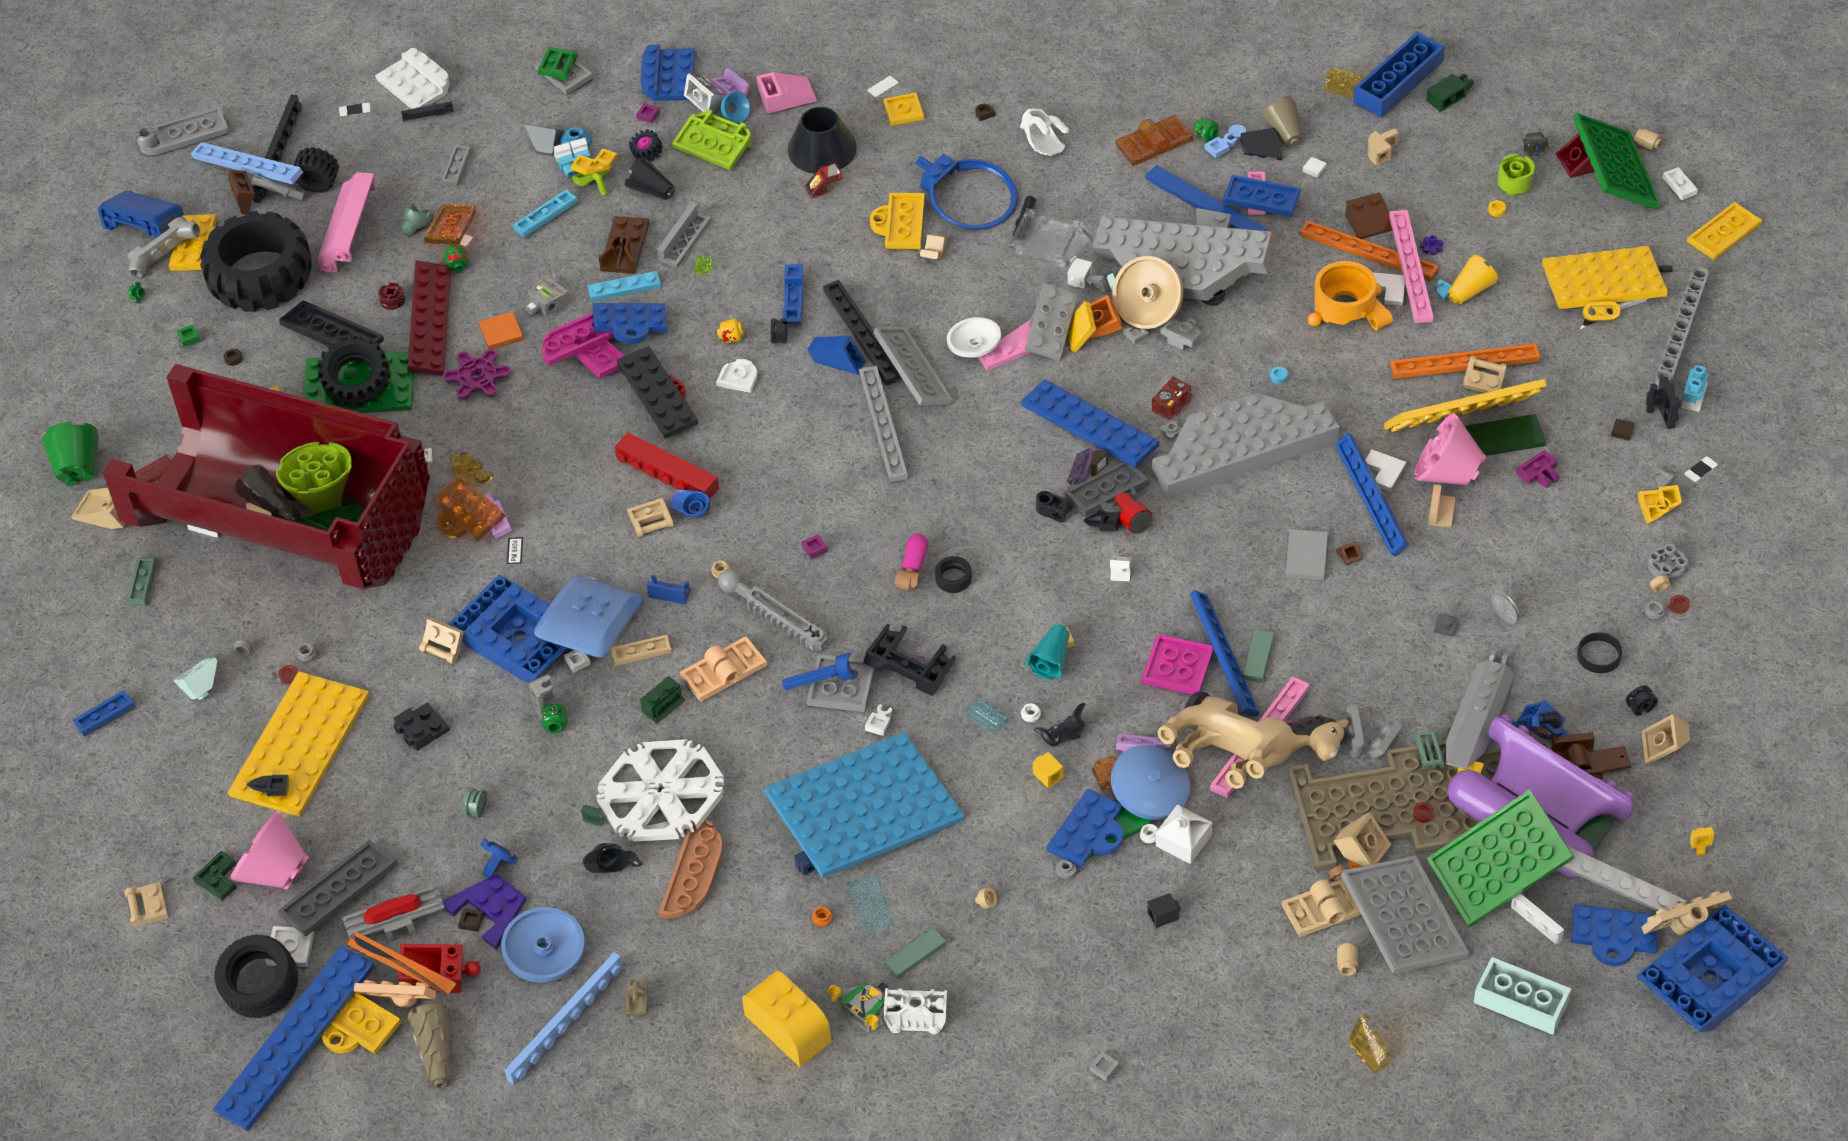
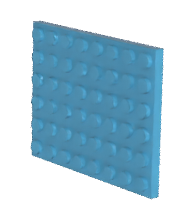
(863, 804)

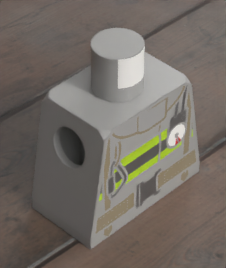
(547, 297)

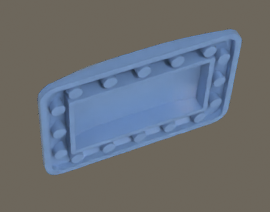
(588, 616)

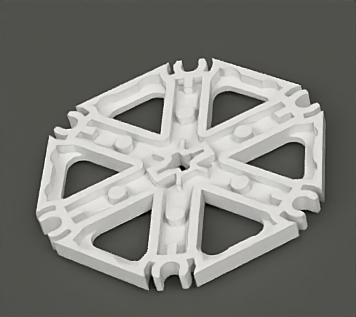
(647, 794)

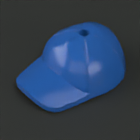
(689, 502)

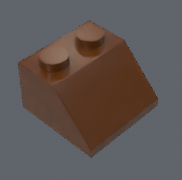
(1368, 215)

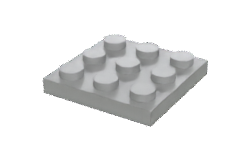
(840, 694)

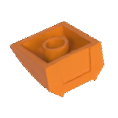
(1105, 317)

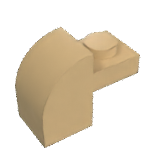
(1381, 145)

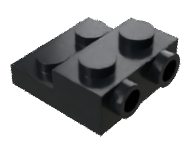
(420, 726)

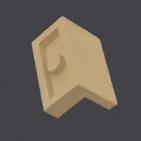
(1441, 508)

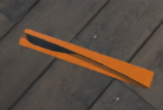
(401, 963)

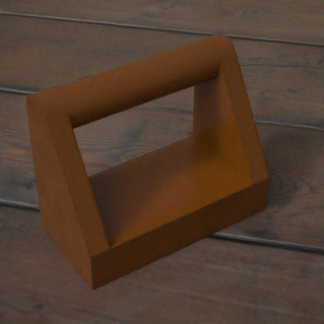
(241, 189)

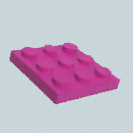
(1177, 664)

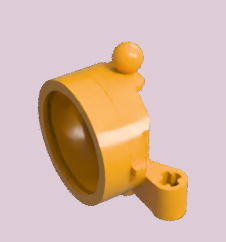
(1351, 280)

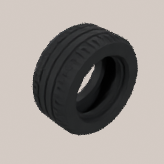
(243, 952)

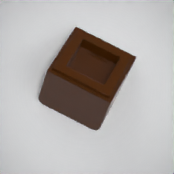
(1349, 553)

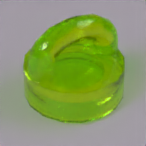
(699, 263)

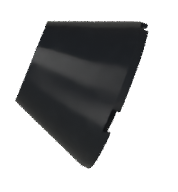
(821, 141)

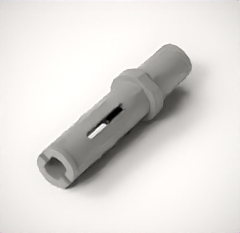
(273, 185)

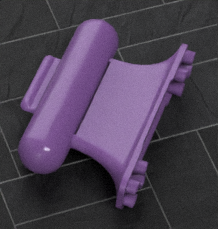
(1561, 788)

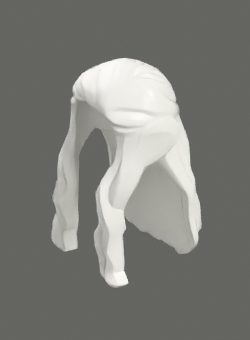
(1039, 131)

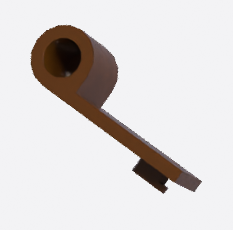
(1608, 759)

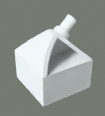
(1184, 834)

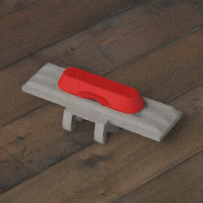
(394, 913)

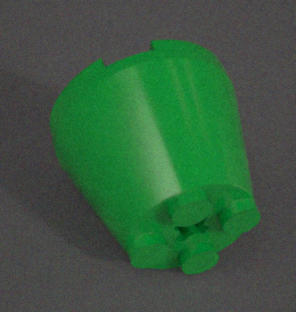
(71, 451)

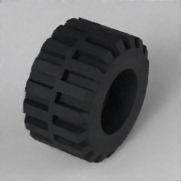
(318, 169)

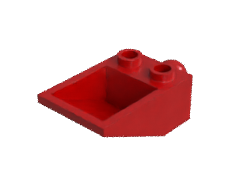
(439, 959)

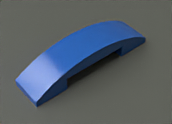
(793, 293)

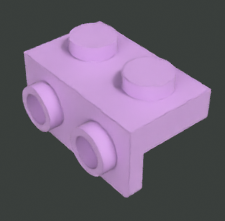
(730, 83)

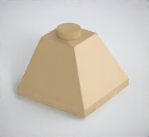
(1664, 738)
(1363, 841)

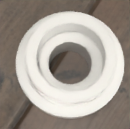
(1030, 708)
(1148, 833)

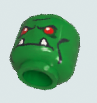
(554, 718)

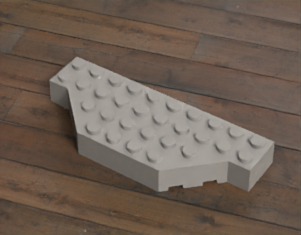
(1202, 255)
(1240, 440)

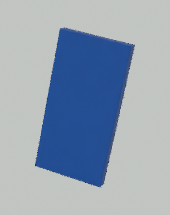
(1262, 195)

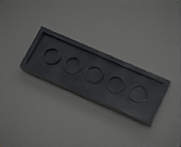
(324, 325)
(657, 392)

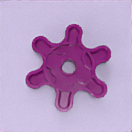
(471, 366)

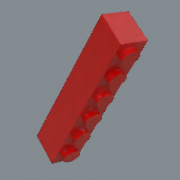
(665, 466)

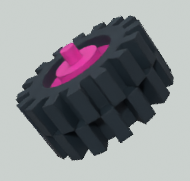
(646, 145)

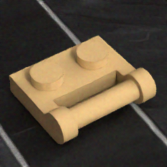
(1483, 381)
(647, 513)
(444, 635)
(153, 903)

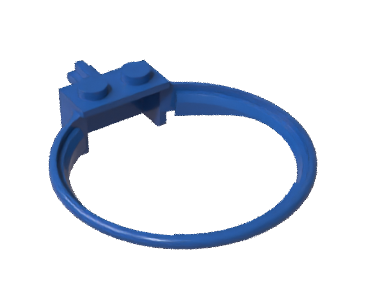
(936, 171)

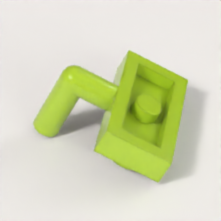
(584, 180)

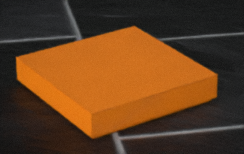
(500, 330)

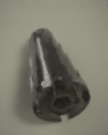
(262, 490)

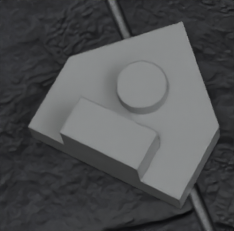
(1181, 333)

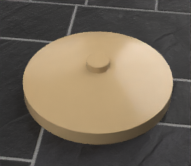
(1147, 292)

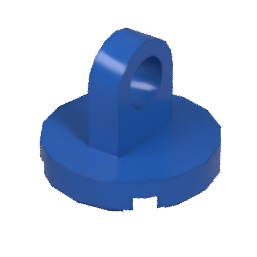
(498, 853)

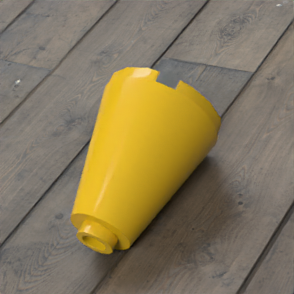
(1472, 280)

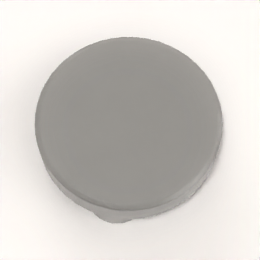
(1667, 562)

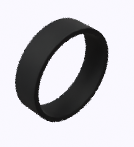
(1599, 636)

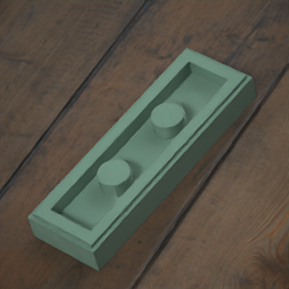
(141, 581)
(1258, 655)
(915, 953)

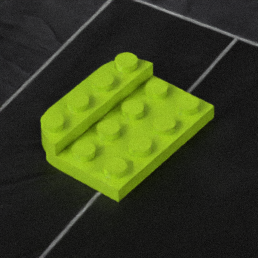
(713, 139)

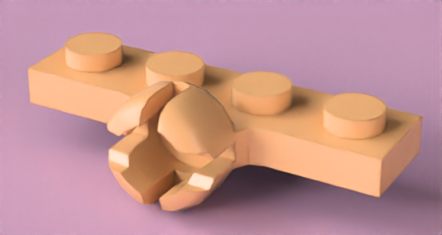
(403, 994)

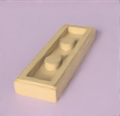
(641, 650)

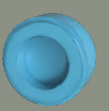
(1278, 375)

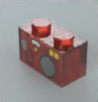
(1171, 398)

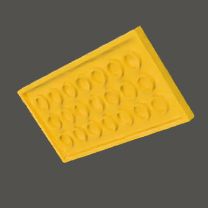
(1465, 405)
(300, 741)

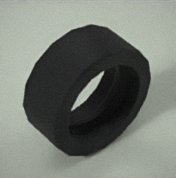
(953, 586)

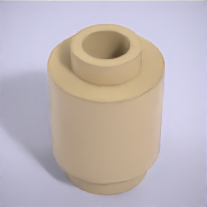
(1648, 139)
(1347, 959)

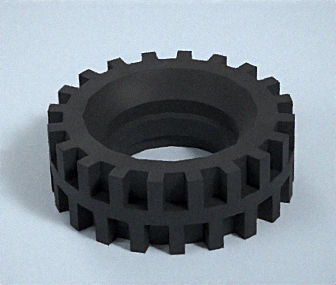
(346, 352)

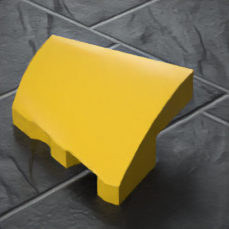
(1659, 502)

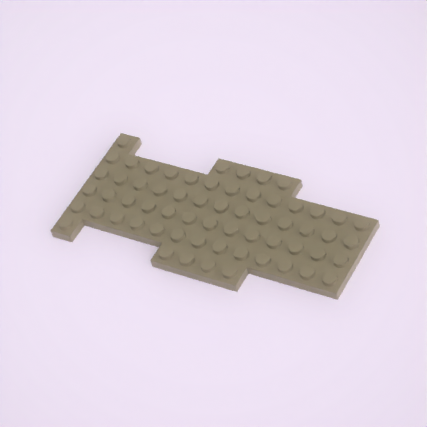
(1390, 796)

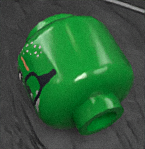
(1206, 129)

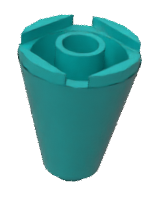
(1049, 654)

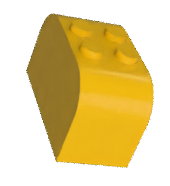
(787, 1017)

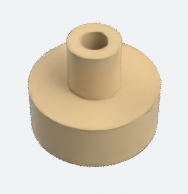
(986, 898)

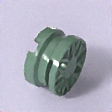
(474, 802)

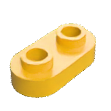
(1600, 311)

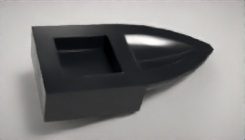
(1104, 521)
(271, 784)

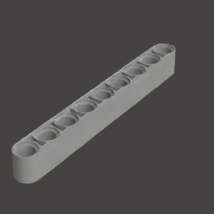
(1682, 325)

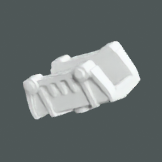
(911, 1017)

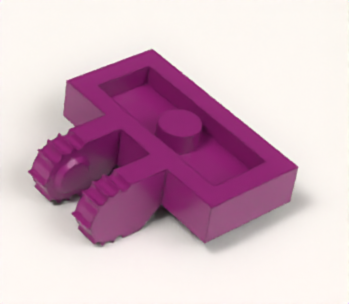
(1537, 467)

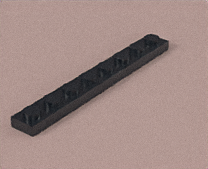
(280, 139)
(861, 330)

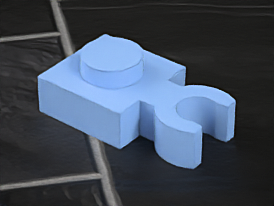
(1220, 146)

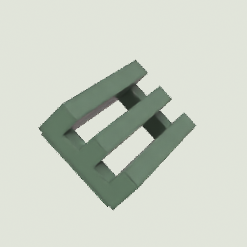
(1431, 762)

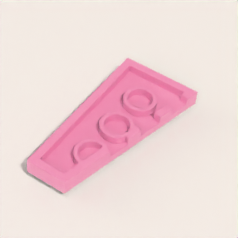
(1008, 349)

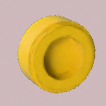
(1497, 208)

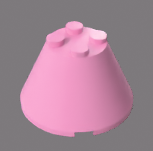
(1451, 456)
(273, 857)

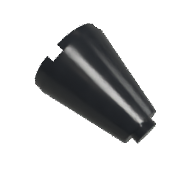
(649, 180)

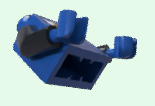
(1542, 720)

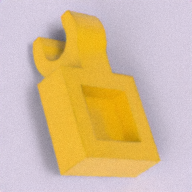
(1701, 838)

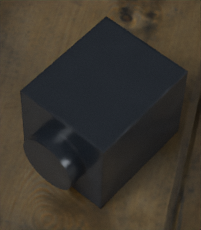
(1163, 910)

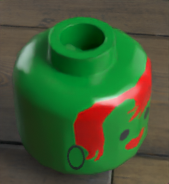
(456, 258)

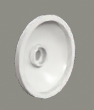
(973, 337)

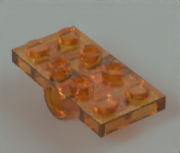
(1153, 139)

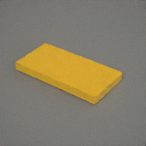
(1724, 231)

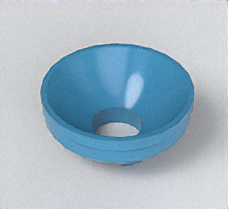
(741, 107)
(565, 138)

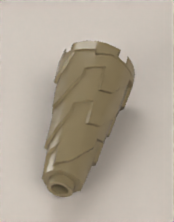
(431, 1033)

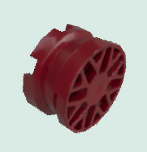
(391, 296)

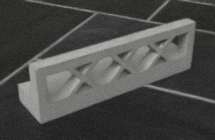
(675, 236)

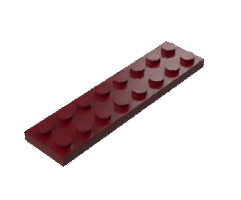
(429, 318)

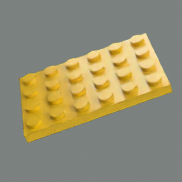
(1604, 276)

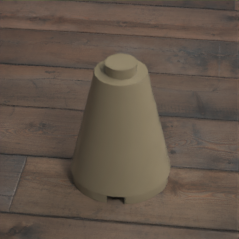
(1284, 119)

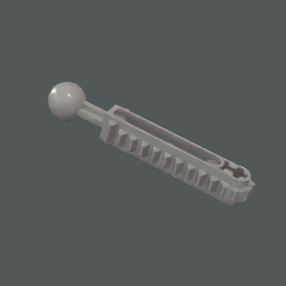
(773, 610)

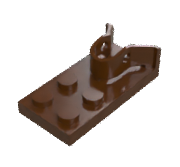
(624, 245)

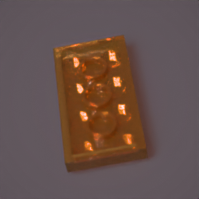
(450, 224)

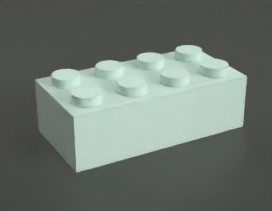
(1522, 995)

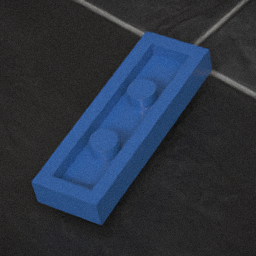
(103, 713)

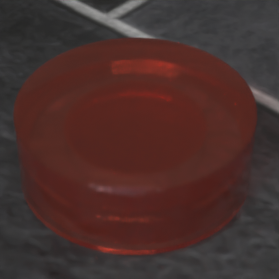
(1679, 604)
(287, 674)
(1423, 812)

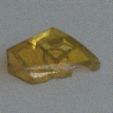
(469, 468)
(1368, 1045)

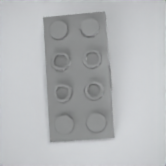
(1050, 322)

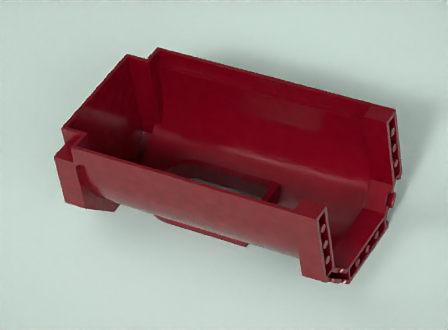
(244, 425)

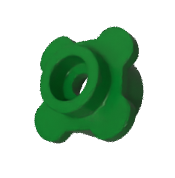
(136, 292)

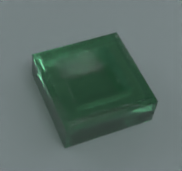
(592, 815)

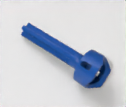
(841, 668)

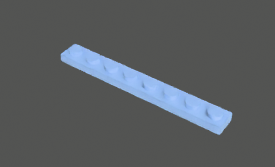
(247, 162)
(561, 1021)

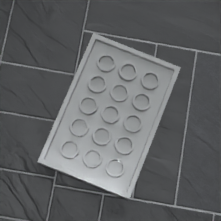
(1404, 914)

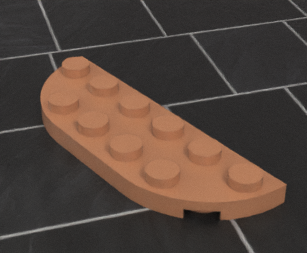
(693, 871)

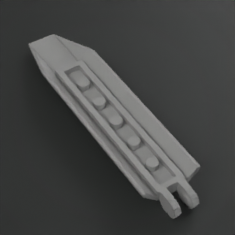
(1479, 707)

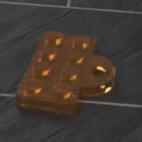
(466, 510)

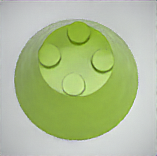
(316, 475)

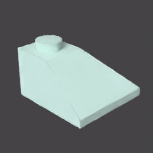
(198, 679)

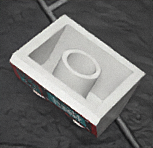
(702, 93)

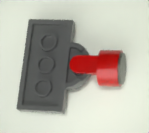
(1114, 492)

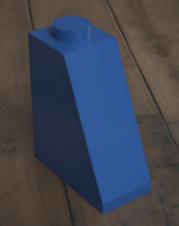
(837, 353)

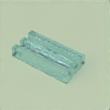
(988, 713)

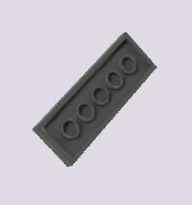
(337, 888)

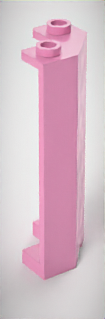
(345, 221)

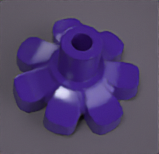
(1431, 245)

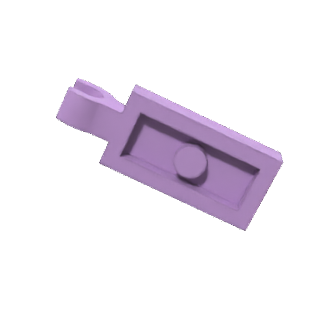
(503, 526)
(1128, 741)

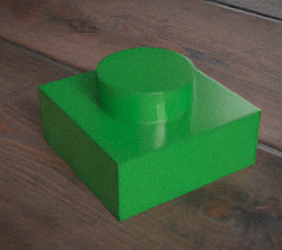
(188, 335)

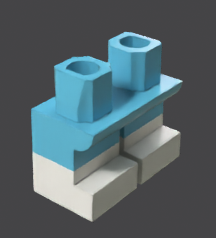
(566, 154)
(1695, 389)

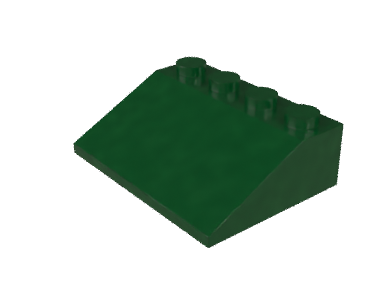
(325, 519)

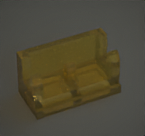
(1342, 82)

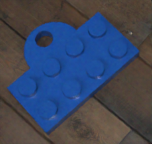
(629, 319)
(1088, 829)
(1612, 932)

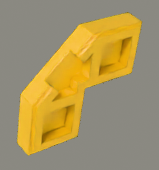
(602, 162)

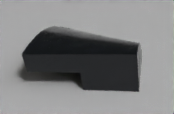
(1261, 143)

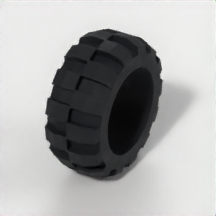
(261, 286)

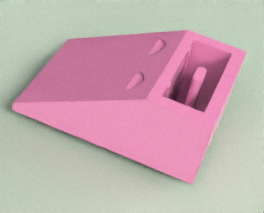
(784, 91)

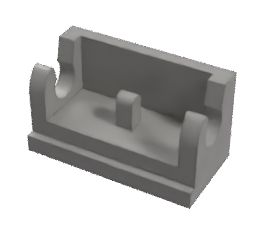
(542, 693)

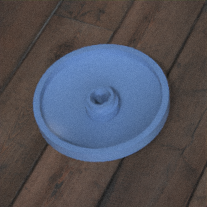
(1149, 782)
(543, 944)

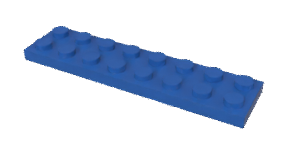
(1090, 423)

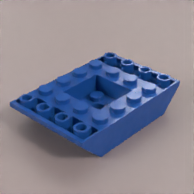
(495, 620)
(1720, 947)

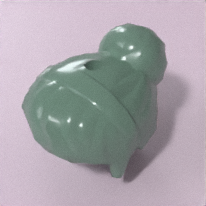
(415, 219)

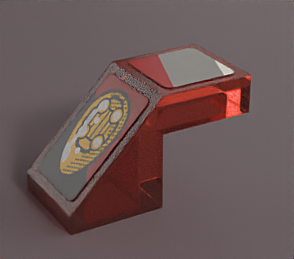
(817, 184)

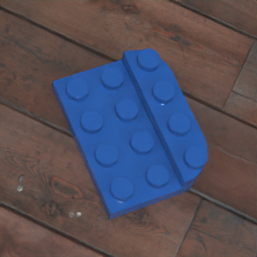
(666, 72)

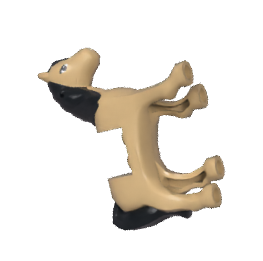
(1257, 743)

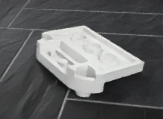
(415, 79)

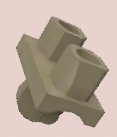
(636, 997)

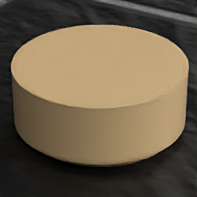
(1660, 583)

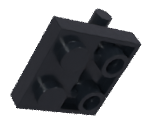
(1665, 400)

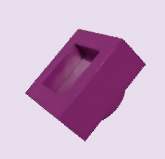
(648, 113)
(814, 546)

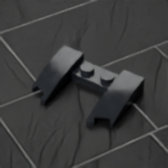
(927, 678)

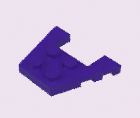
(496, 899)

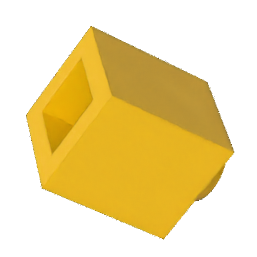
(1048, 770)

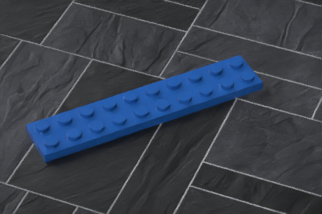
(293, 1038)

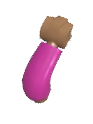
(914, 556)

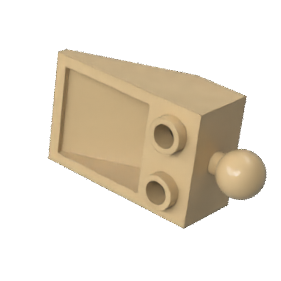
(98, 509)

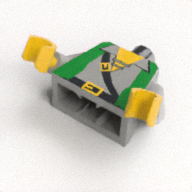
(862, 1004)

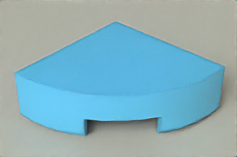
(1442, 289)

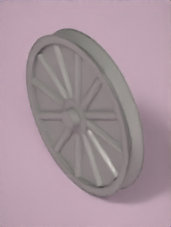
(1505, 608)

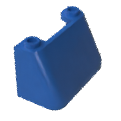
(138, 211)

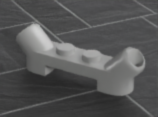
(179, 230)

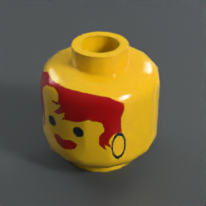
(731, 331)

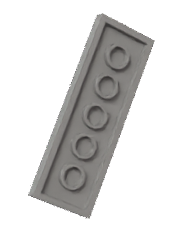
(912, 366)

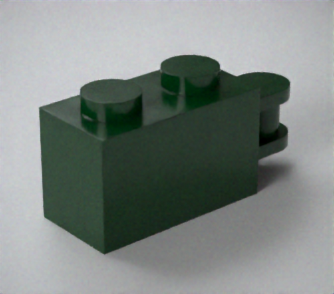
(1448, 91)

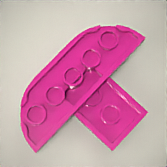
(588, 346)

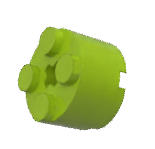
(1515, 174)

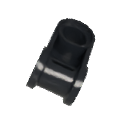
(1052, 506)

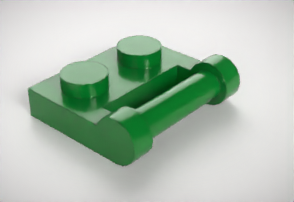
(552, 61)

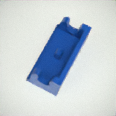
(668, 591)

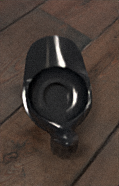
(1066, 731)
(609, 858)

